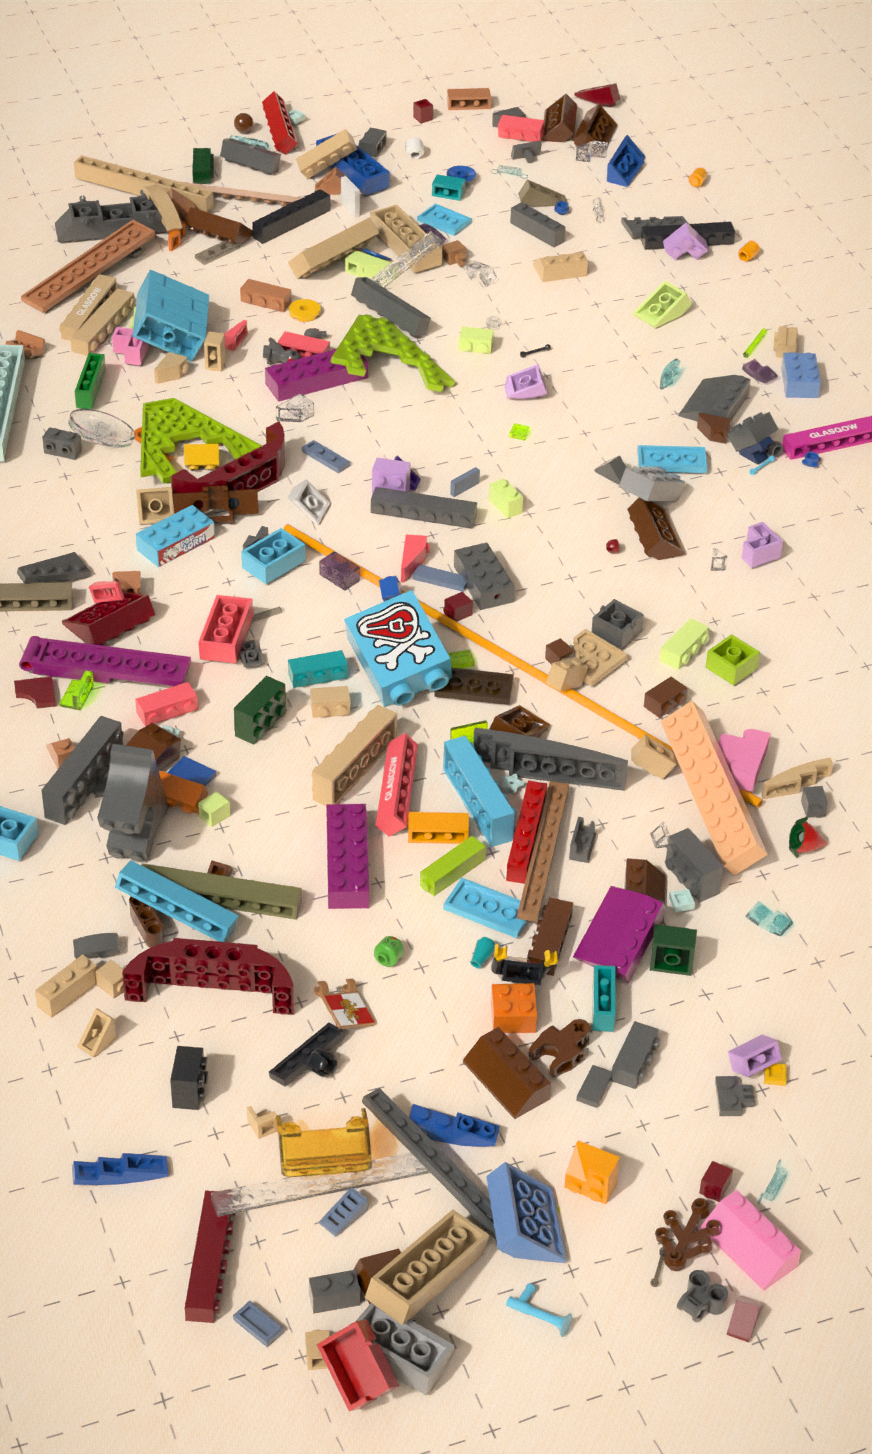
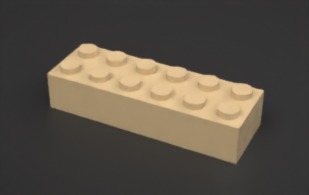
(401, 233)
(333, 248)
(354, 756)
(427, 1267)

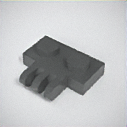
(732, 1096)

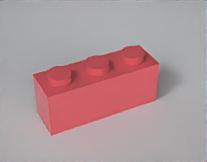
(521, 128)
(303, 344)
(166, 704)

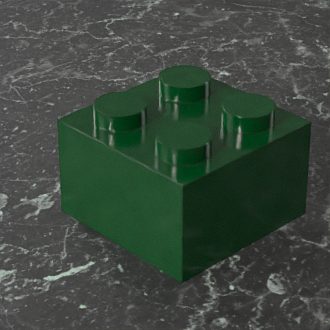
(673, 950)

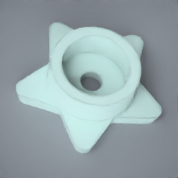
(511, 784)

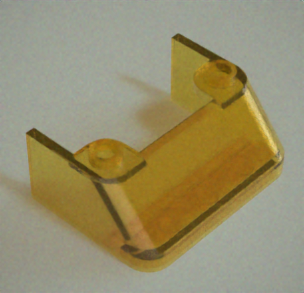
(324, 1149)

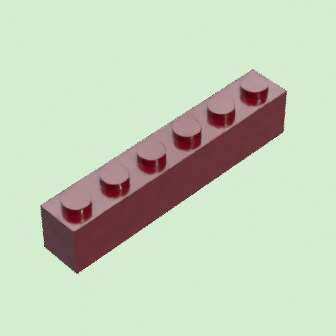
(208, 1264)

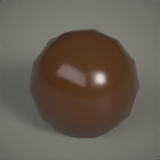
(243, 123)

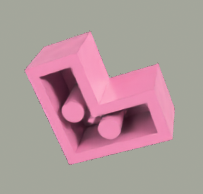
(132, 348)

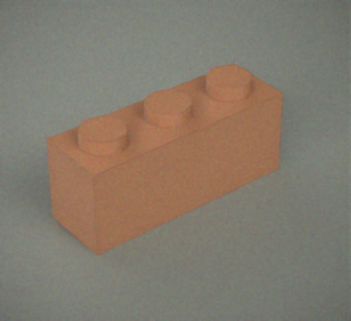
(468, 99)
(266, 295)

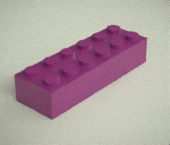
(308, 375)
(347, 856)

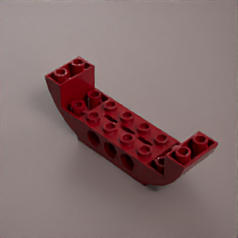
(251, 471)
(210, 966)

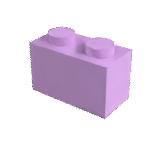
(754, 1055)

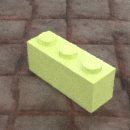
(684, 644)

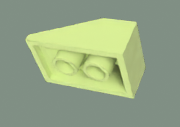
(663, 305)

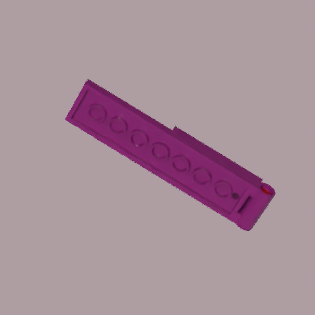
(73, 658)

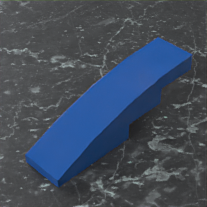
(123, 1170)

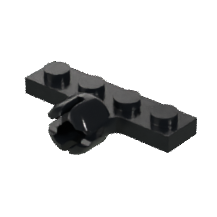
(311, 1056)

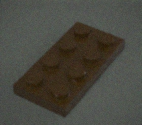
(478, 686)

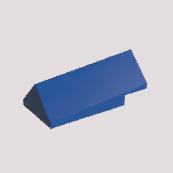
(624, 163)

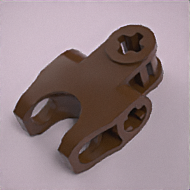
(564, 1045)

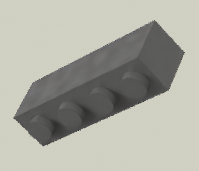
(250, 155)
(537, 224)

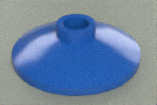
(462, 172)
(376, 255)

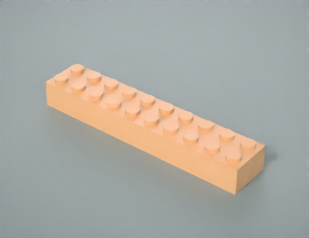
(714, 788)

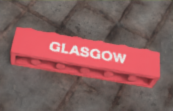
(397, 785)

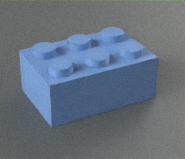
(800, 375)

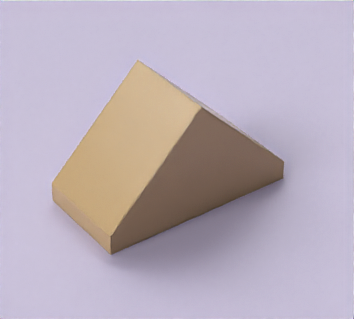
(98, 1033)

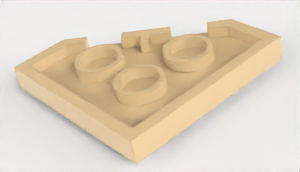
(598, 655)

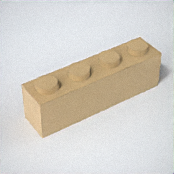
(326, 154)

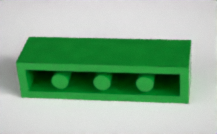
(90, 381)

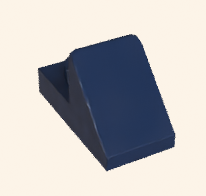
(757, 453)

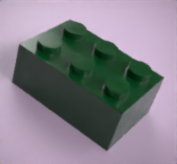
(260, 710)

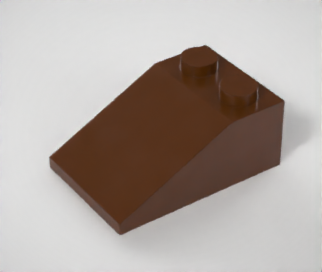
(520, 721)
(163, 743)

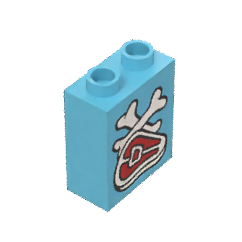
(398, 649)

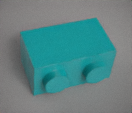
(448, 187)

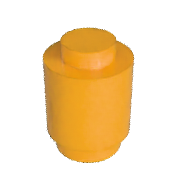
(698, 177)
(748, 251)

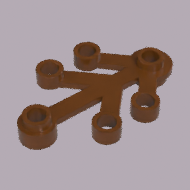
(677, 1257)

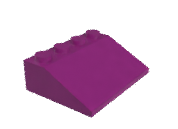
(620, 931)

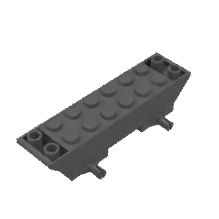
(95, 221)

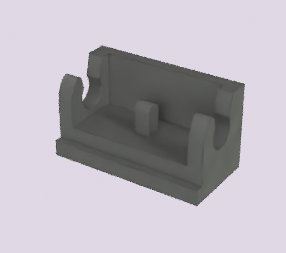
(582, 841)

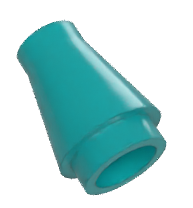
(483, 950)

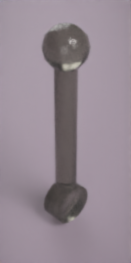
(655, 1282)

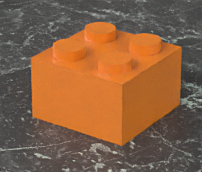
(514, 1007)

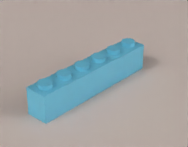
(176, 901)

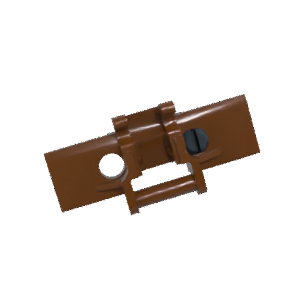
(219, 497)

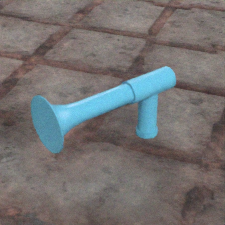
(521, 1305)

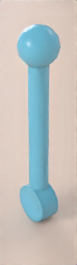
(753, 471)

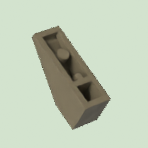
(538, 195)

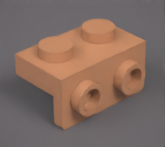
(32, 344)

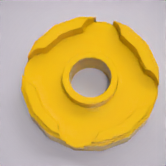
(311, 309)

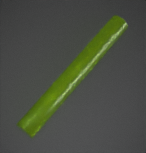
(754, 343)

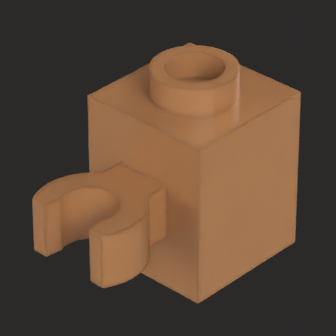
(454, 253)

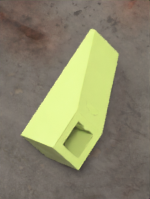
(364, 264)

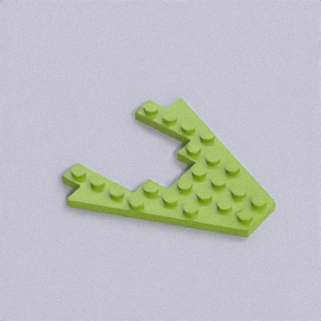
(381, 335)
(173, 421)

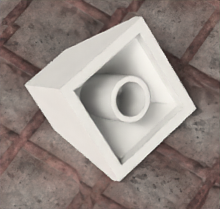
(309, 501)

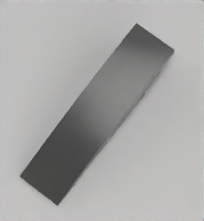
(549, 760)

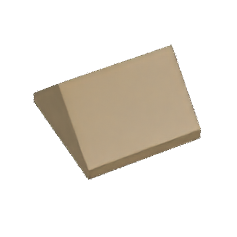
(154, 504)

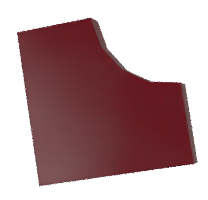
(37, 690)

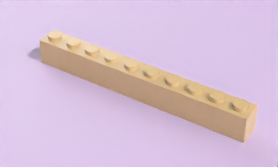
(133, 181)

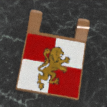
(346, 1007)

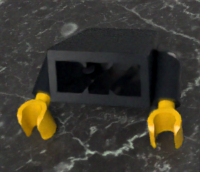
(521, 969)

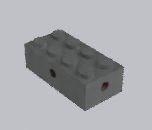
(484, 576)

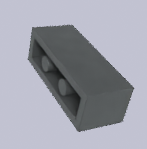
(635, 1055)

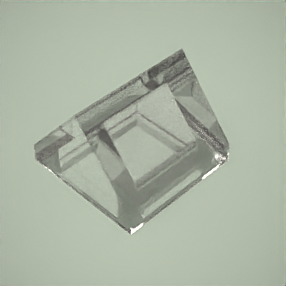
(718, 561)
(660, 836)

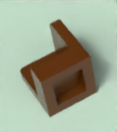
(557, 651)

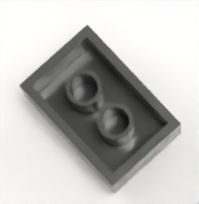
(694, 865)

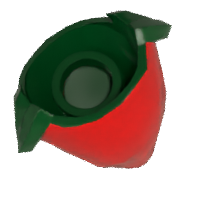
(804, 838)

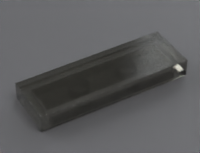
(216, 252)

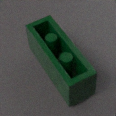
(202, 166)

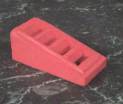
(236, 335)
(106, 595)

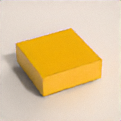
(776, 1074)

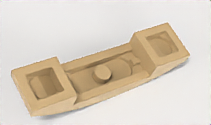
(165, 206)

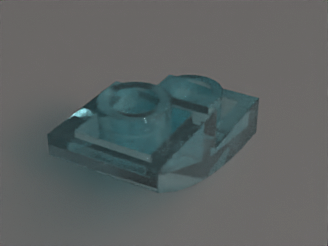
(669, 372)
(772, 922)

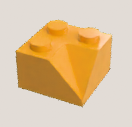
(592, 1172)

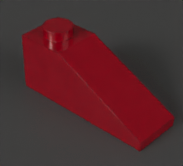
(600, 95)

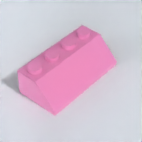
(753, 1241)

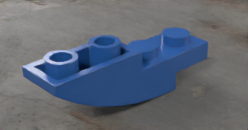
(457, 1130)

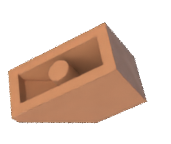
(331, 182)
(60, 750)

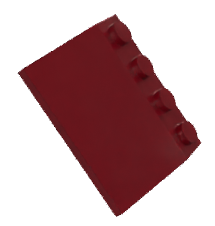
(110, 618)

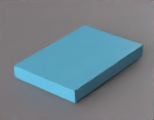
(444, 219)

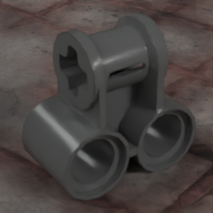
(702, 1298)

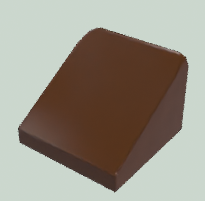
(219, 869)

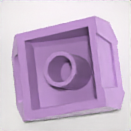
(526, 384)

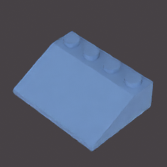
(525, 1216)

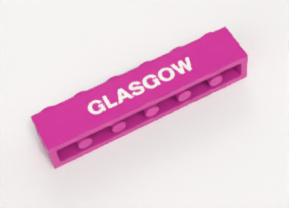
(828, 438)

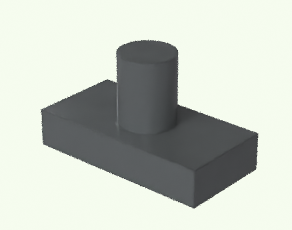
(526, 151)

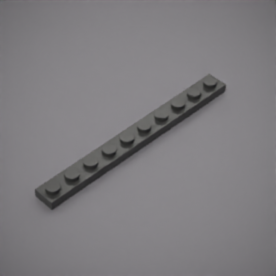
(431, 1157)

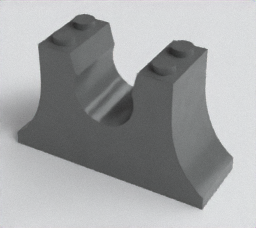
(132, 803)

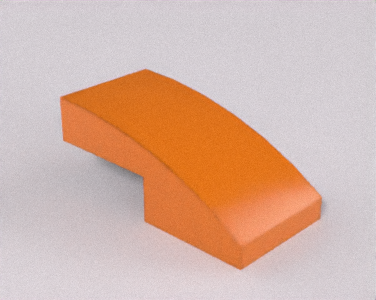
(175, 237)

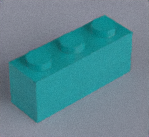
(317, 668)
(603, 998)

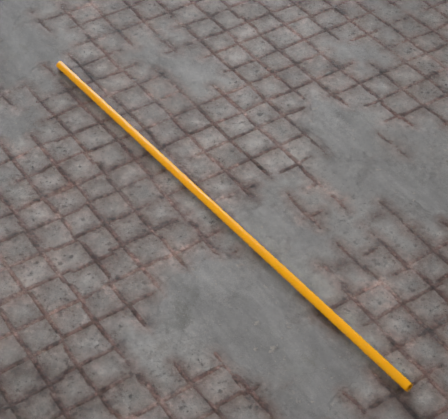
(507, 656)

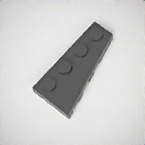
(635, 226)
(54, 569)

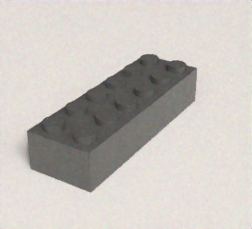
(80, 771)

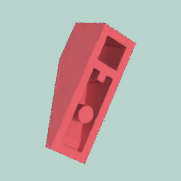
(414, 554)

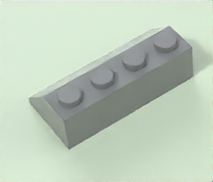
(410, 1349)

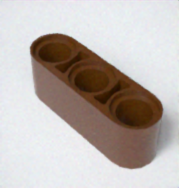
(146, 922)

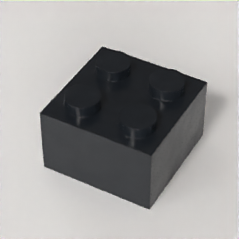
(188, 1077)

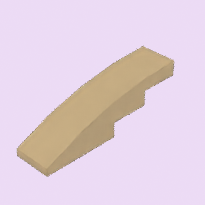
(796, 777)

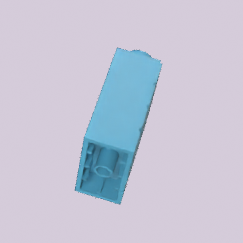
(171, 315)

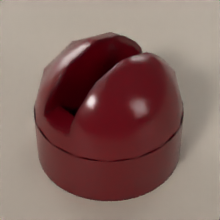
(612, 546)

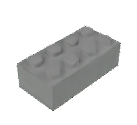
(652, 483)

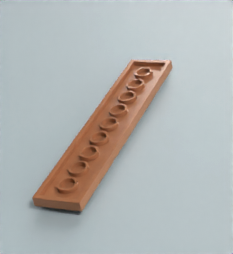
(87, 266)

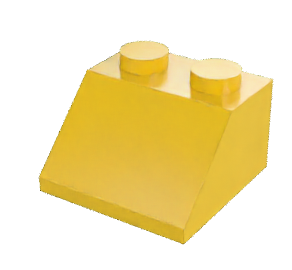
(201, 456)

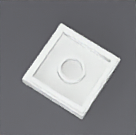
(350, 197)

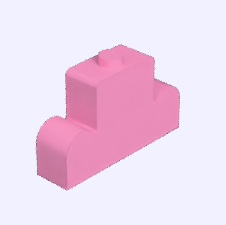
(745, 755)

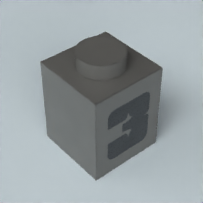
(814, 801)

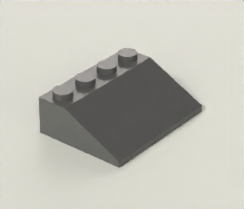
(717, 397)

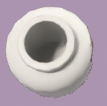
(414, 148)

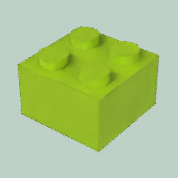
(732, 659)

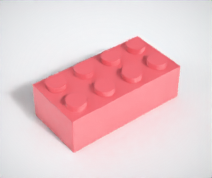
(226, 629)

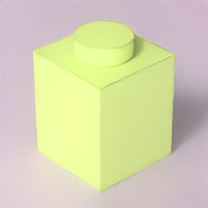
(214, 809)

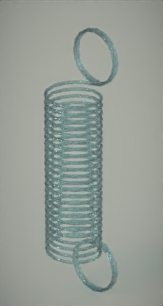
(512, 172)
(771, 1183)

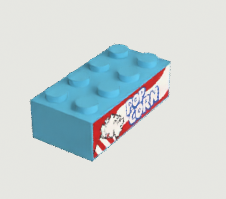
(175, 536)

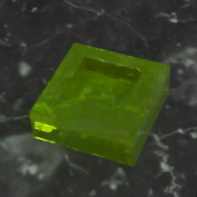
(519, 431)

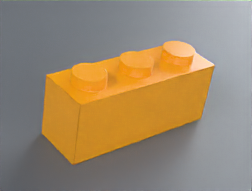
(438, 827)

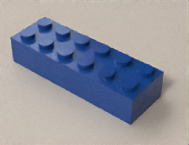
(362, 170)

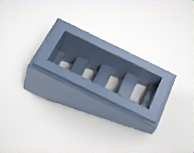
(355, 1202)

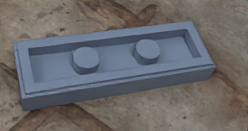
(326, 456)
(439, 577)

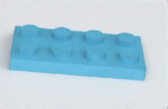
(673, 458)
(485, 907)

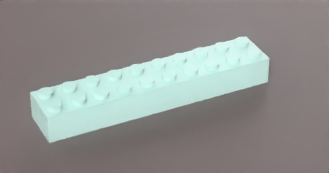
(11, 371)

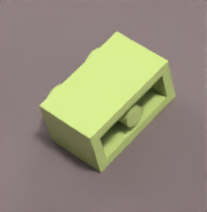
(476, 340)
(505, 498)

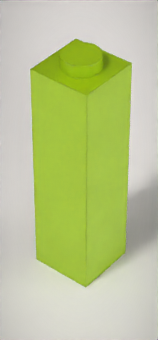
(452, 865)

